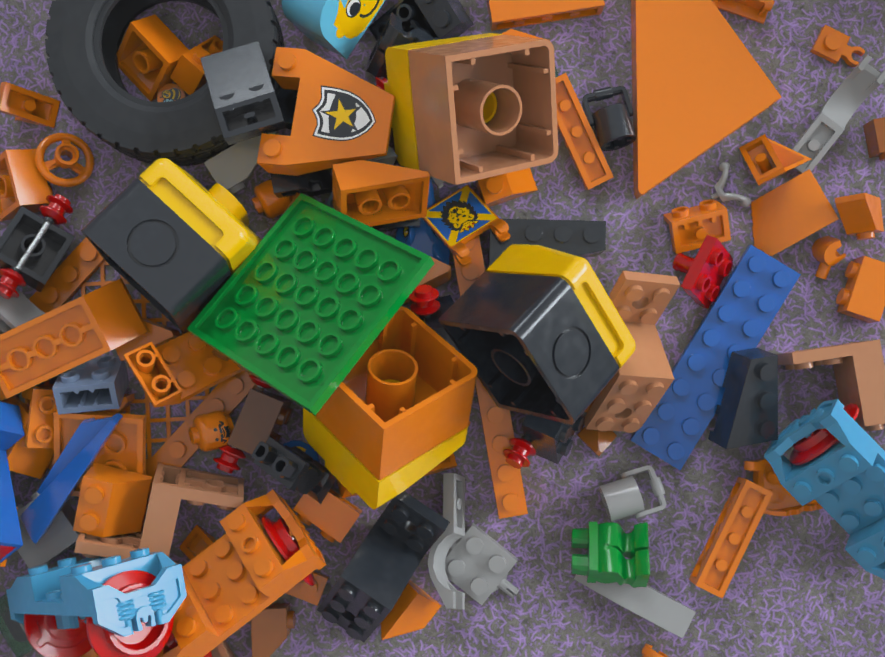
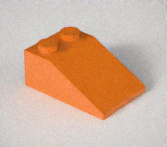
(379, 192)

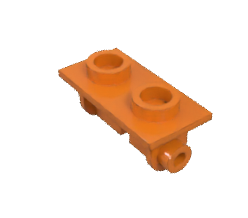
(750, 9)

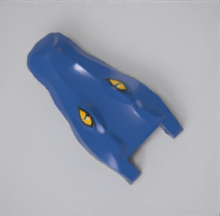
(424, 237)

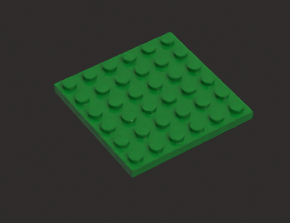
(310, 300)

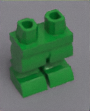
(606, 554)

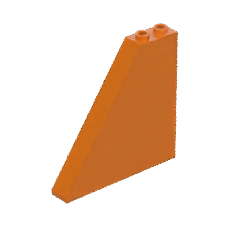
(687, 85)

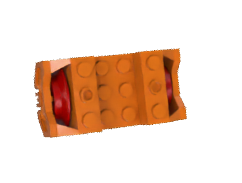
(241, 575)

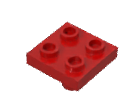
(705, 271)

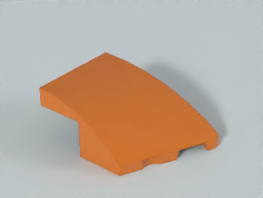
(790, 214)

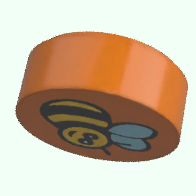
(170, 92)

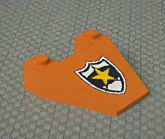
(333, 119)

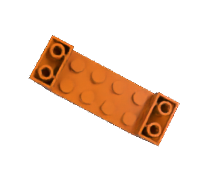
(67, 337)
(178, 369)

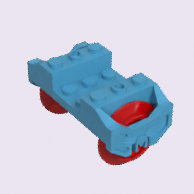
(839, 470)
(100, 605)

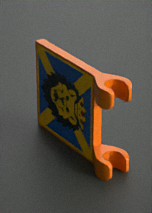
(461, 219)

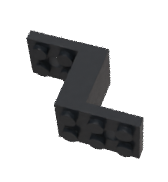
(382, 566)

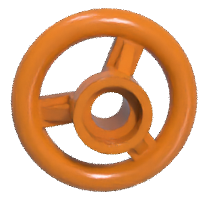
(69, 150)

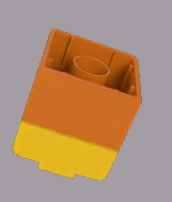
(395, 411)

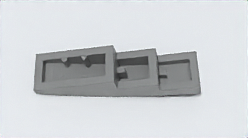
(646, 603)

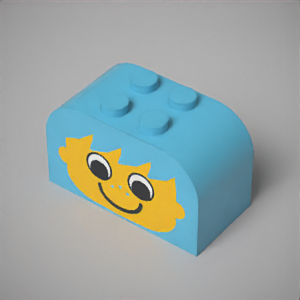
(332, 23)

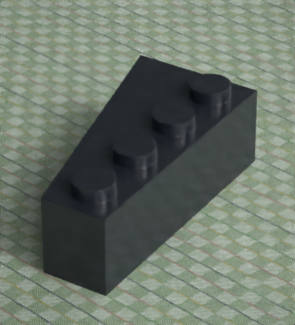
(569, 236)

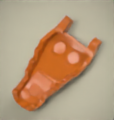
(781, 502)

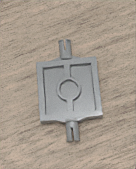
(480, 565)

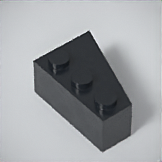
(749, 400)

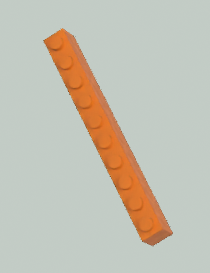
(495, 421)

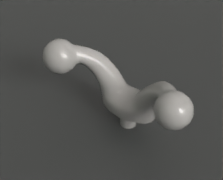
(724, 168)

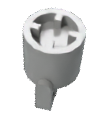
(624, 498)

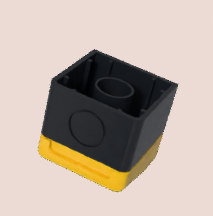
(173, 239)
(540, 332)

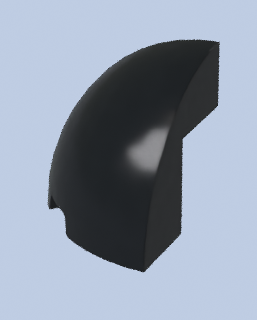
(313, 183)

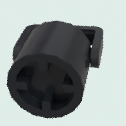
(611, 122)

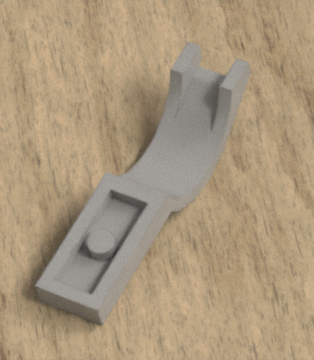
(837, 112)
(455, 513)

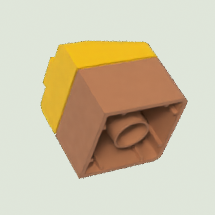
(473, 105)

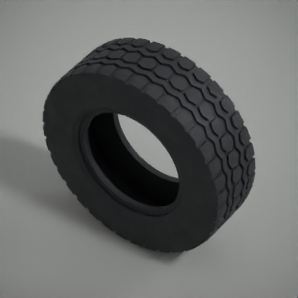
(86, 75)

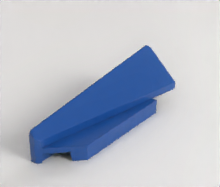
(67, 474)

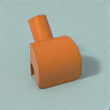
(825, 252)

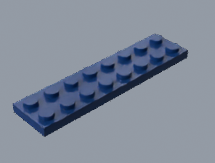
(731, 324)

